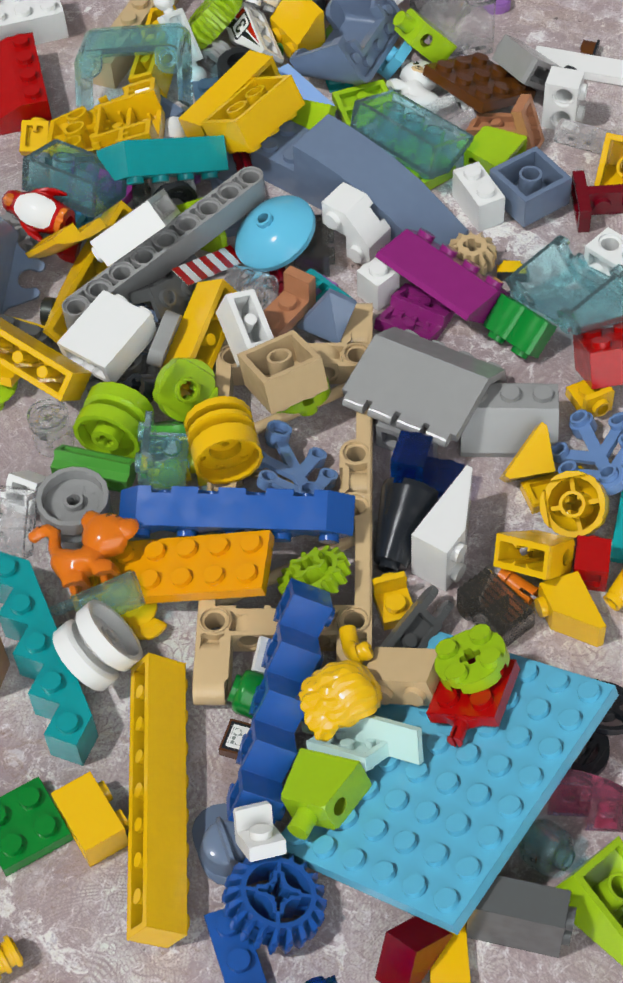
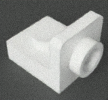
(256, 832)

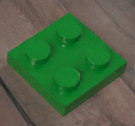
(29, 826)

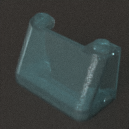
(568, 289)

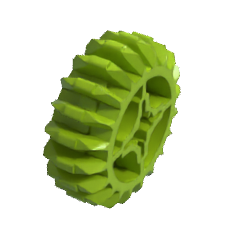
(211, 19)

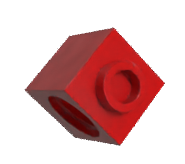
(593, 561)

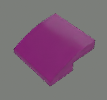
(415, 311)

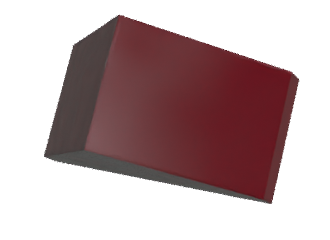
(410, 951)

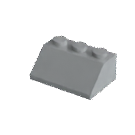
(508, 417)

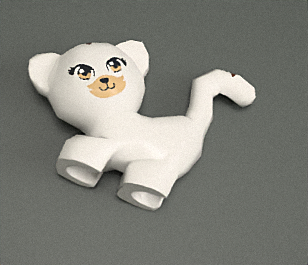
(415, 84)

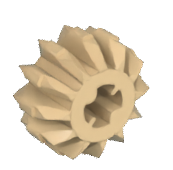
(476, 249)

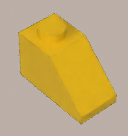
(570, 609)

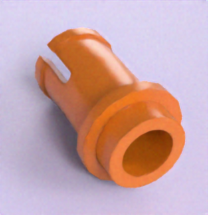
(518, 585)

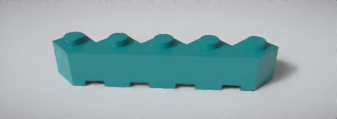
(55, 689)

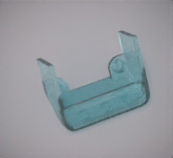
(167, 41)

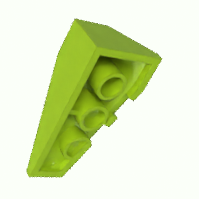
(598, 896)

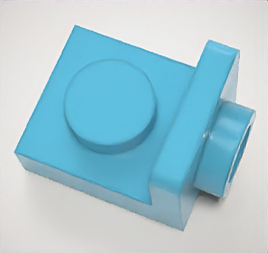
(394, 60)

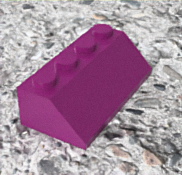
(442, 274)

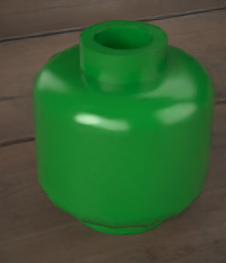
(243, 692)

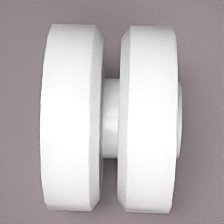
(97, 645)

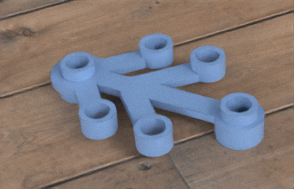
(584, 427)
(278, 437)

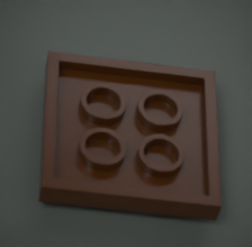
(477, 82)

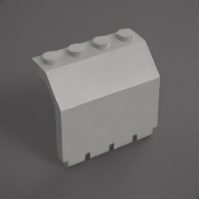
(419, 384)

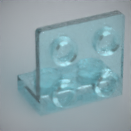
(162, 456)

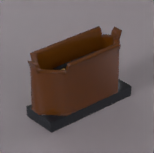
(589, 47)

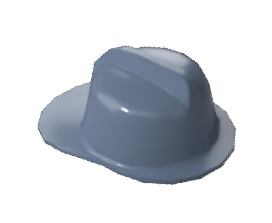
(216, 843)

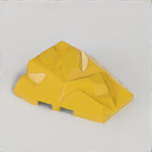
(127, 117)

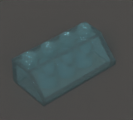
(410, 133)

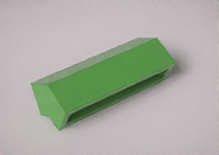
(114, 469)

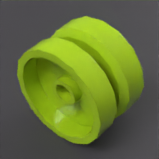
(112, 419)

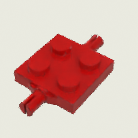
(475, 709)

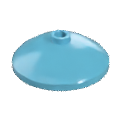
(275, 233)

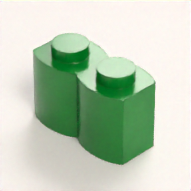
(518, 326)

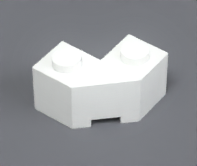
(350, 214)

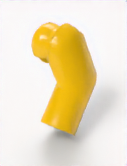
(351, 647)

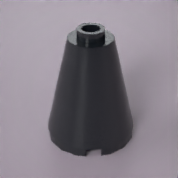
(399, 514)

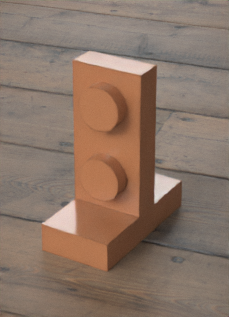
(521, 120)
(293, 302)

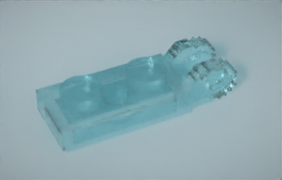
(119, 593)

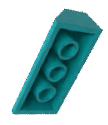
(165, 158)

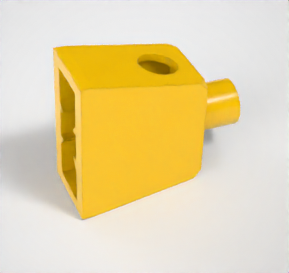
(546, 555)

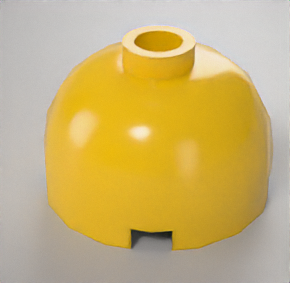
(574, 504)

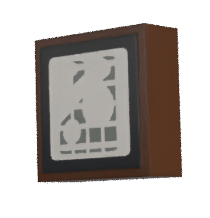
(232, 738)

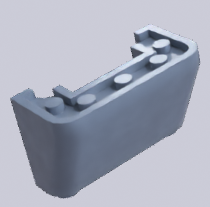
(356, 46)

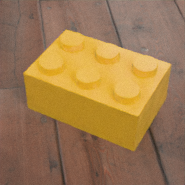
(255, 113)

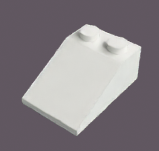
(441, 537)

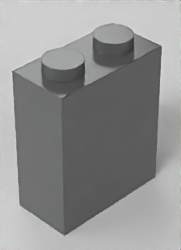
(524, 916)

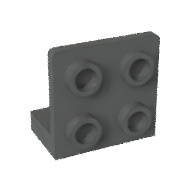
(164, 294)

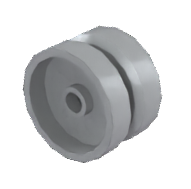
(66, 498)

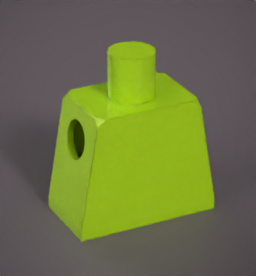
(416, 29)
(494, 146)
(322, 791)

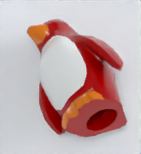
(39, 210)

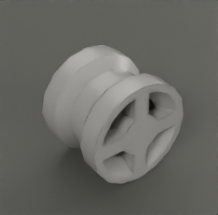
(211, 55)

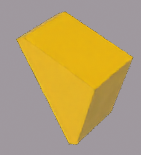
(533, 457)

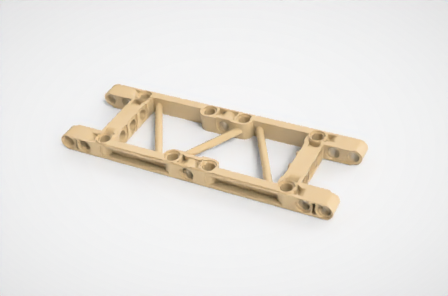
(243, 626)

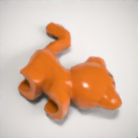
(102, 539)

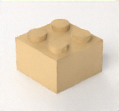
(283, 371)

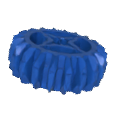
(256, 910)

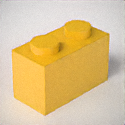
(91, 818)

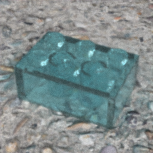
(74, 172)

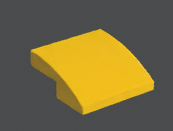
(65, 239)

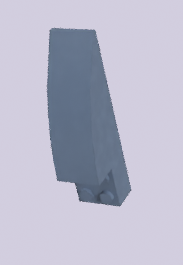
(331, 153)

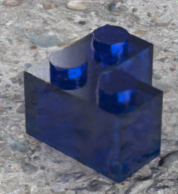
(415, 460)

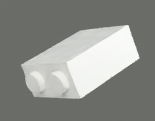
(108, 336)

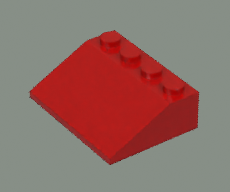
(21, 83)

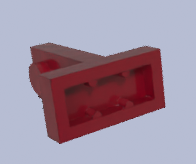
(593, 200)

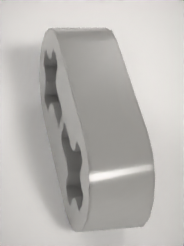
(163, 338)

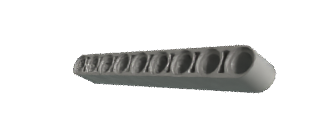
(174, 242)

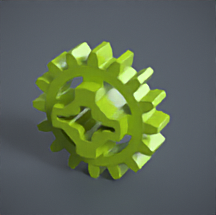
(319, 568)

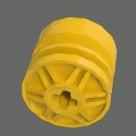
(223, 440)

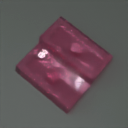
(589, 797)

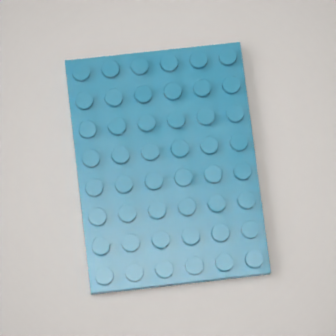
(446, 827)

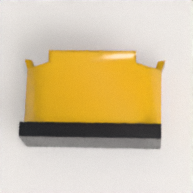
(507, 268)

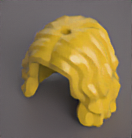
(338, 697)

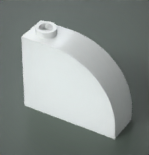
(134, 228)

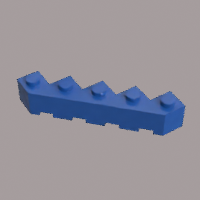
(232, 510)
(289, 659)

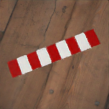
(207, 265)

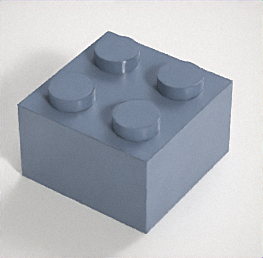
(532, 186)

